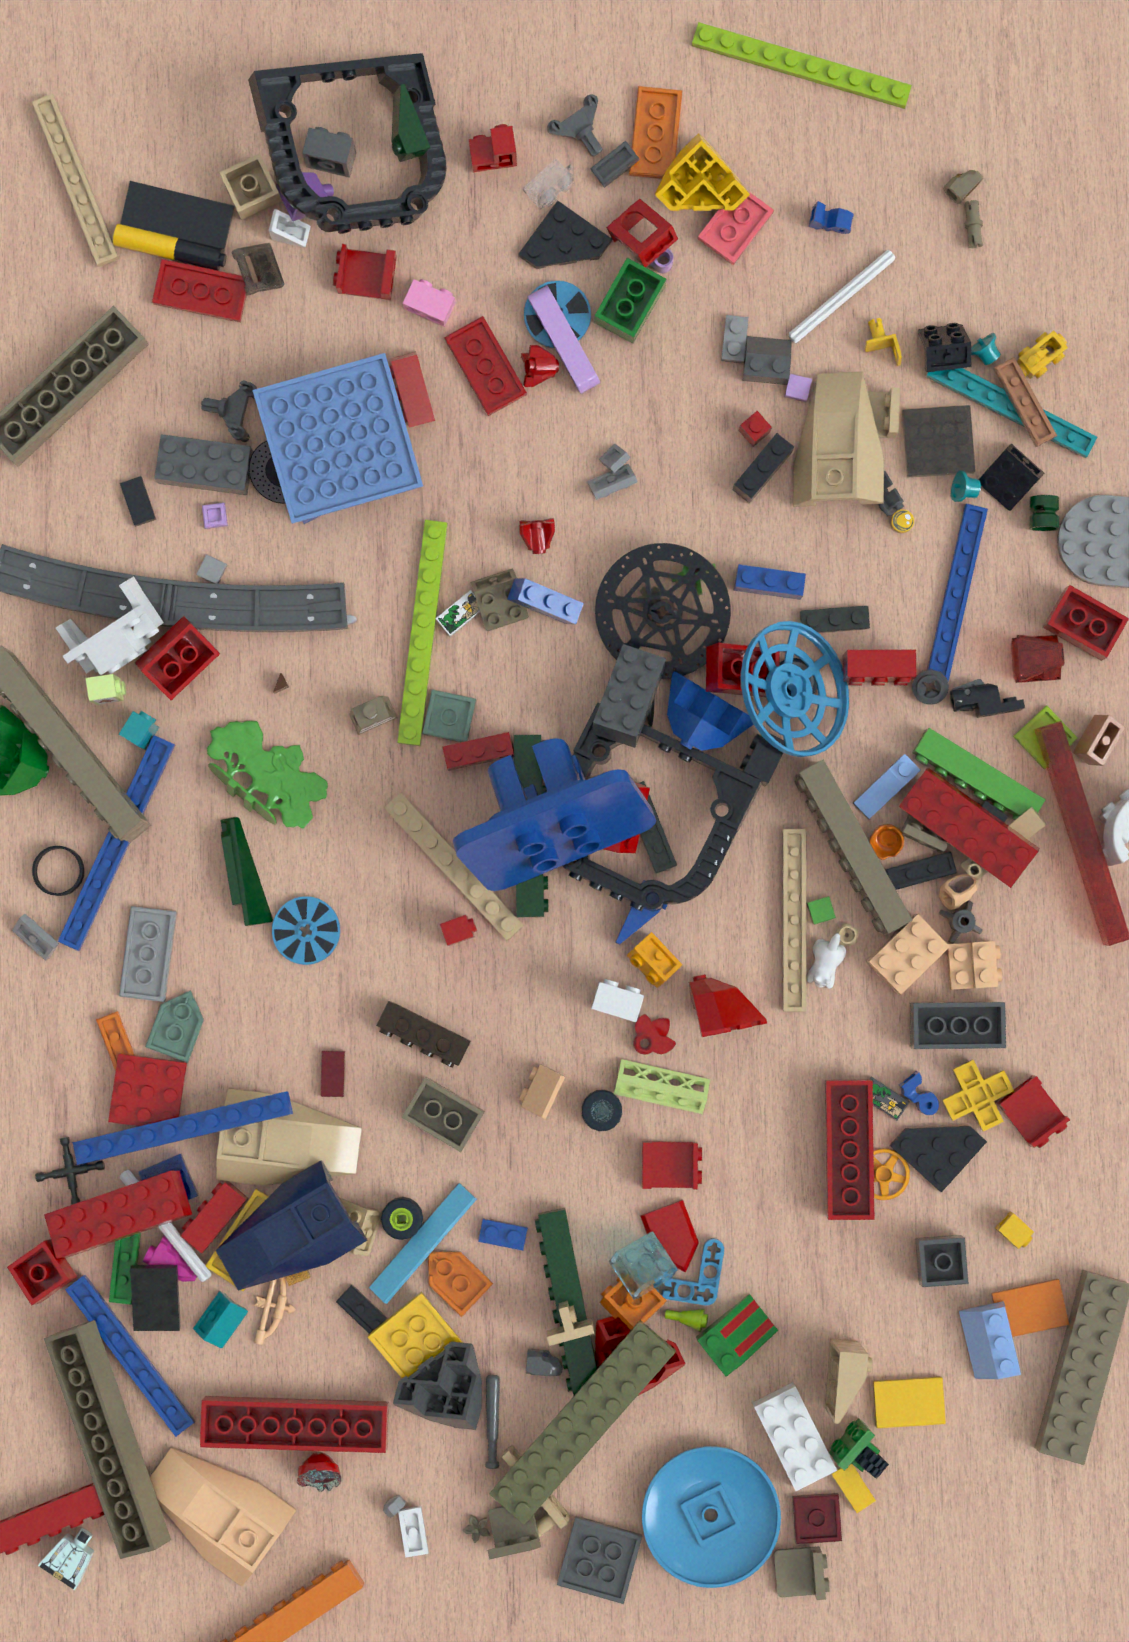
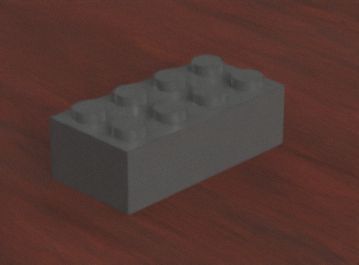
(203, 464)
(628, 695)
(958, 1025)

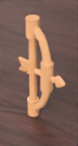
(261, 1333)

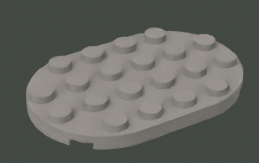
(1096, 540)

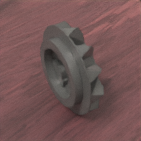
(931, 696)

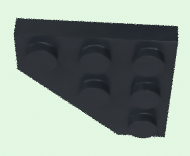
(564, 240)
(938, 1151)

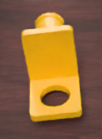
(882, 341)

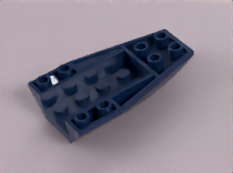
(291, 1231)

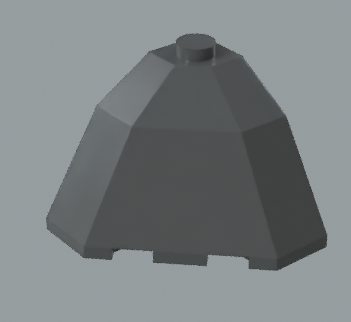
(445, 1388)

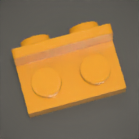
(654, 960)

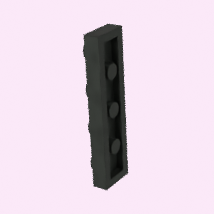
(657, 844)

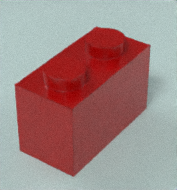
(458, 930)

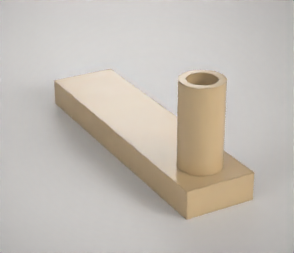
(1026, 825)
(555, 1512)

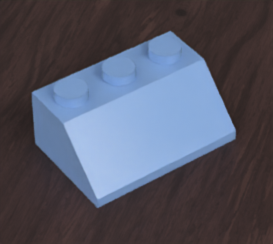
(990, 1341)

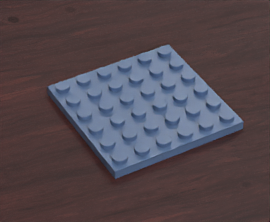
(338, 438)

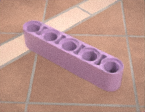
(563, 339)

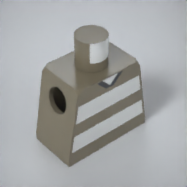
(372, 714)

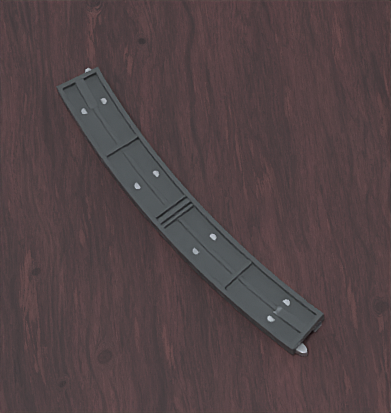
(203, 604)

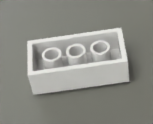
(794, 1436)

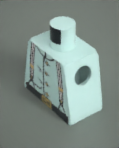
(69, 1558)

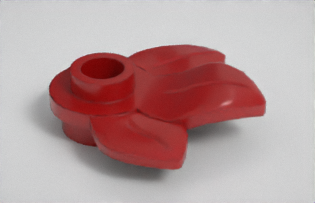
(655, 1033)

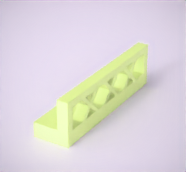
(661, 1090)

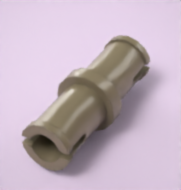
(973, 224)

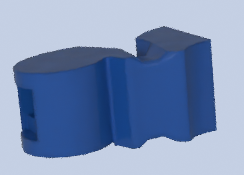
(836, 219)
(925, 1101)

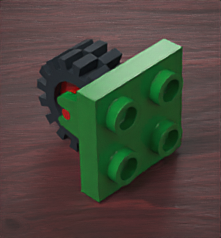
(858, 1449)

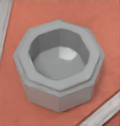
(394, 1505)

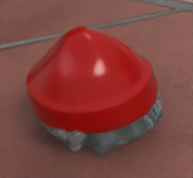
(319, 1472)

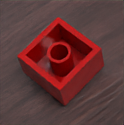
(41, 1273)

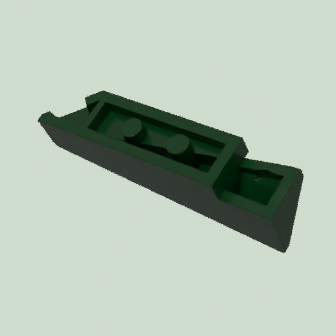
(242, 874)

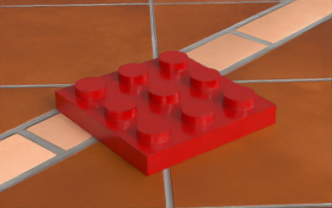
(146, 1090)

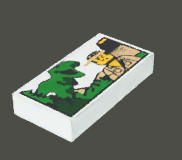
(459, 613)

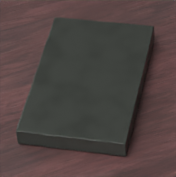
(155, 1297)

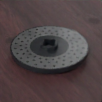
(264, 475)

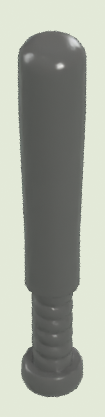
(492, 1418)

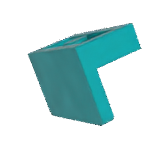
(220, 1320)

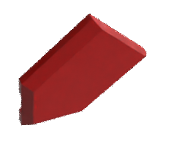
(674, 1231)

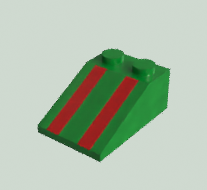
(737, 1335)

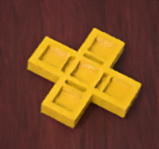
(977, 1095)

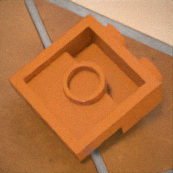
(621, 1304)

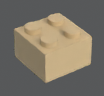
(250, 186)

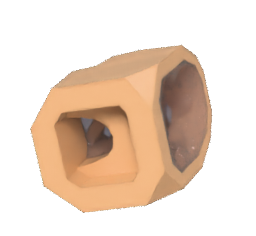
(957, 891)

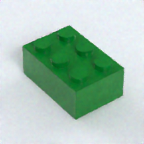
(630, 300)

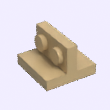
(571, 1328)

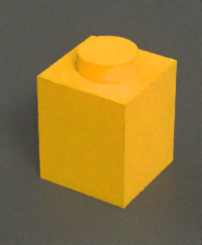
(1015, 1230)

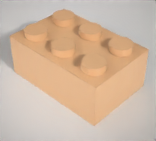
(907, 954)

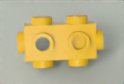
(1034, 360)

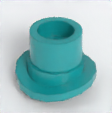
(986, 349)
(964, 487)

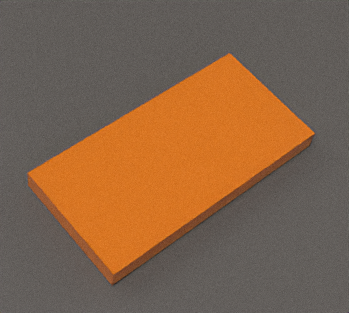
(655, 130)

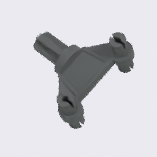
(579, 125)
(232, 409)

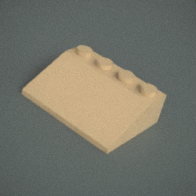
(845, 1376)

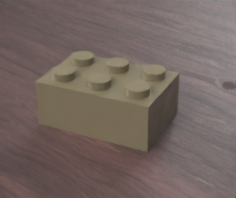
(443, 1114)

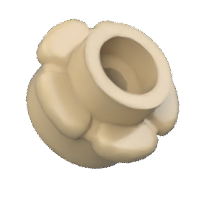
(853, 934)

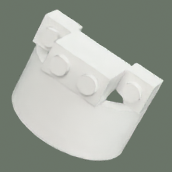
(1116, 830)

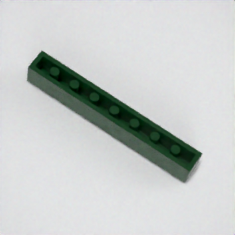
(530, 893)
(566, 1286)

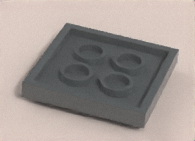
(599, 1559)

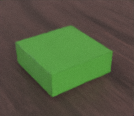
(821, 910)

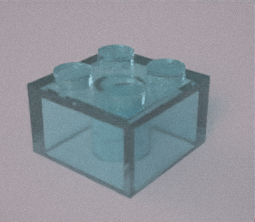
(643, 1265)

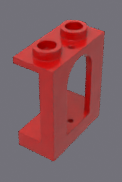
(653, 245)

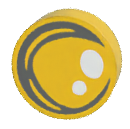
(902, 521)

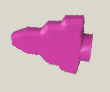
(167, 1255)

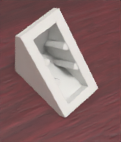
(288, 231)

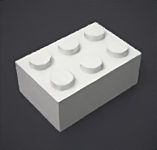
(617, 1001)

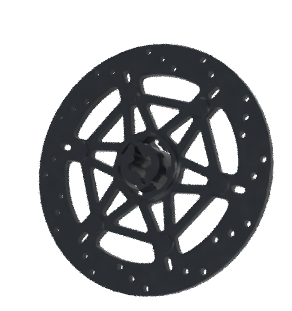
(635, 560)

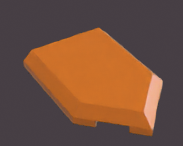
(456, 1280)

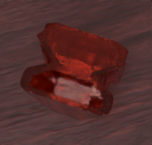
(1036, 658)

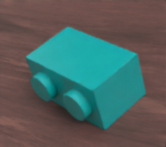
(139, 729)

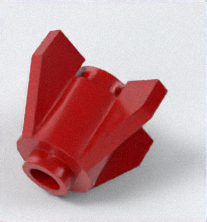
(538, 365)
(537, 534)

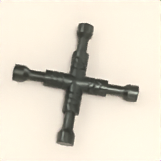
(70, 1171)

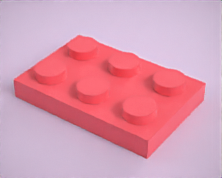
(733, 230)

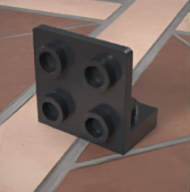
(945, 347)
(1010, 477)

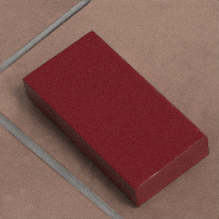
(332, 1073)

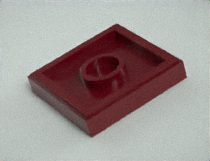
(817, 1518)

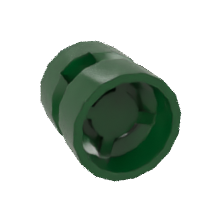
(1044, 513)

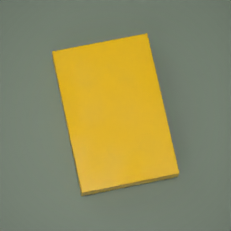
(909, 1402)

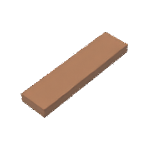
(1025, 402)

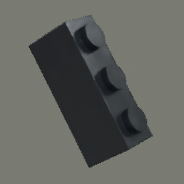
(763, 468)

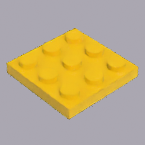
(412, 1335)

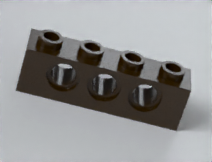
(394, 1012)

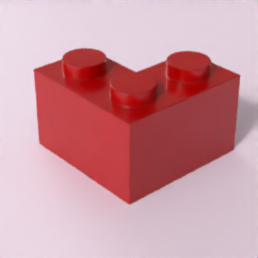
(493, 151)

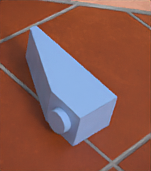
(886, 786)

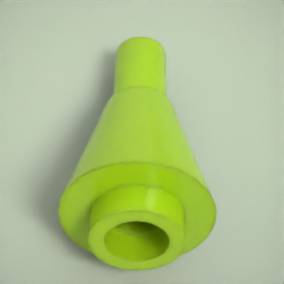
(692, 1318)

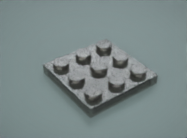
(938, 441)

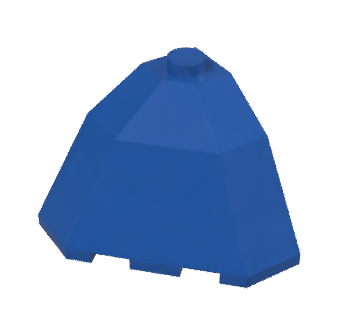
(702, 717)

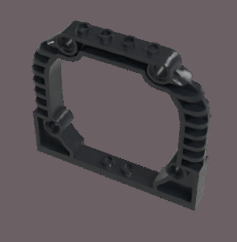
(273, 93)
(734, 790)

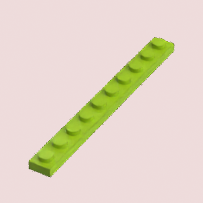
(801, 65)
(422, 633)

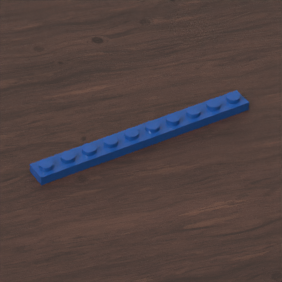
(114, 849)
(183, 1128)

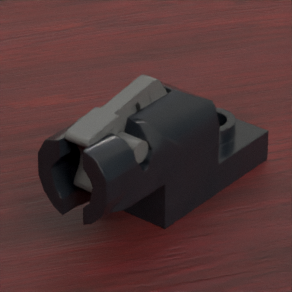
(982, 698)

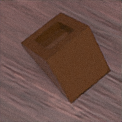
(281, 684)

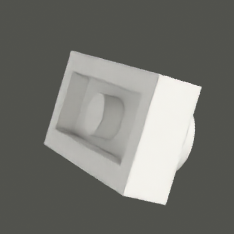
(413, 1531)

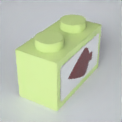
(105, 689)

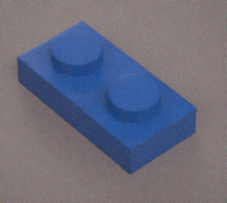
(503, 1234)

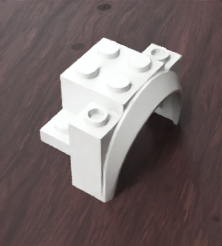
(117, 642)

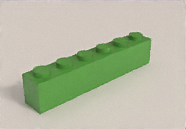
(975, 774)

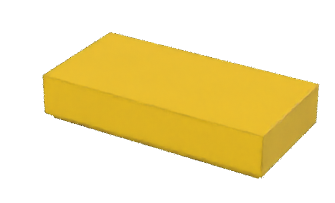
(853, 1488)

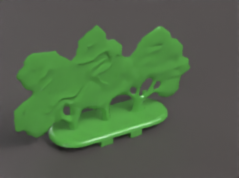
(271, 771)

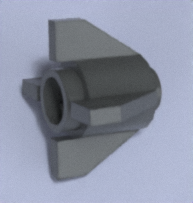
(955, 923)

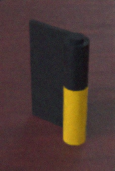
(174, 226)

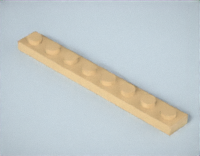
(75, 180)
(452, 866)
(794, 920)

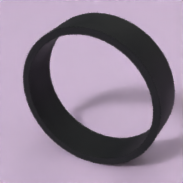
(35, 866)

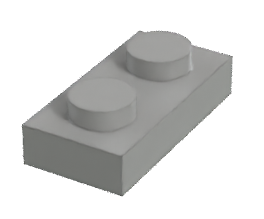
(734, 339)
(612, 482)
(35, 937)

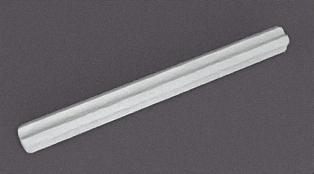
(841, 296)
(175, 1239)

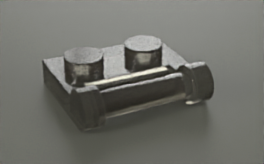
(264, 265)

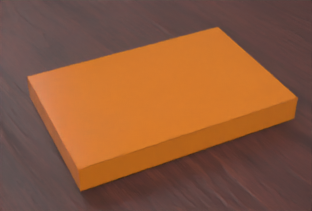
(1034, 1307)

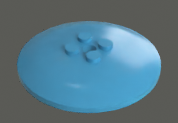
(715, 1550)

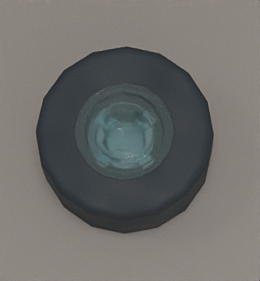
(601, 1110)

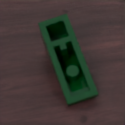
(407, 132)

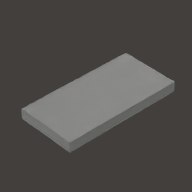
(148, 954)

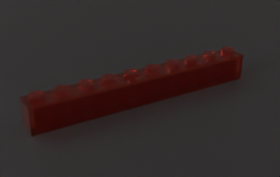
(1082, 834)

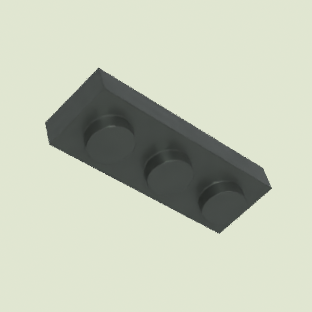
(836, 619)

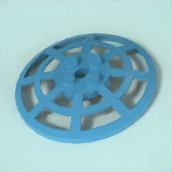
(799, 684)

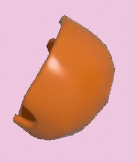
(887, 841)

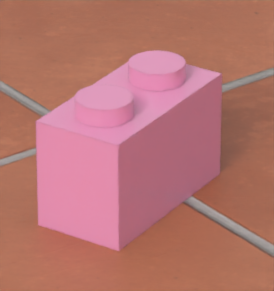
(429, 302)

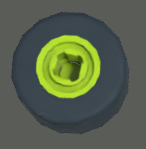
(402, 1210)

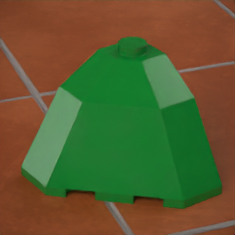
(21, 756)

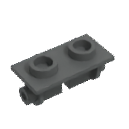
(892, 499)

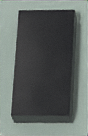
(138, 501)

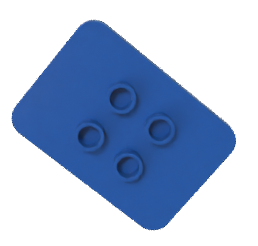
(554, 828)

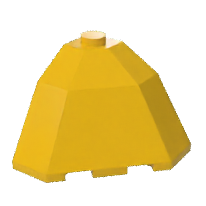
(700, 180)

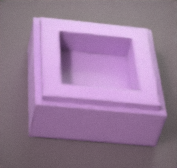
(798, 387)
(214, 515)

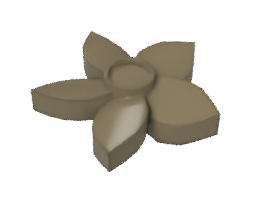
(476, 1528)

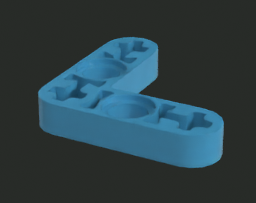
(703, 1282)

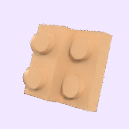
(974, 965)

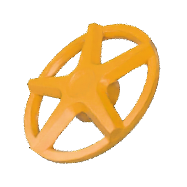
(884, 1174)

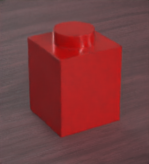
(755, 428)

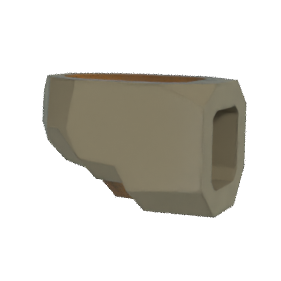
(962, 185)

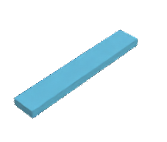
(422, 1243)

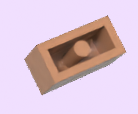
(1099, 740)

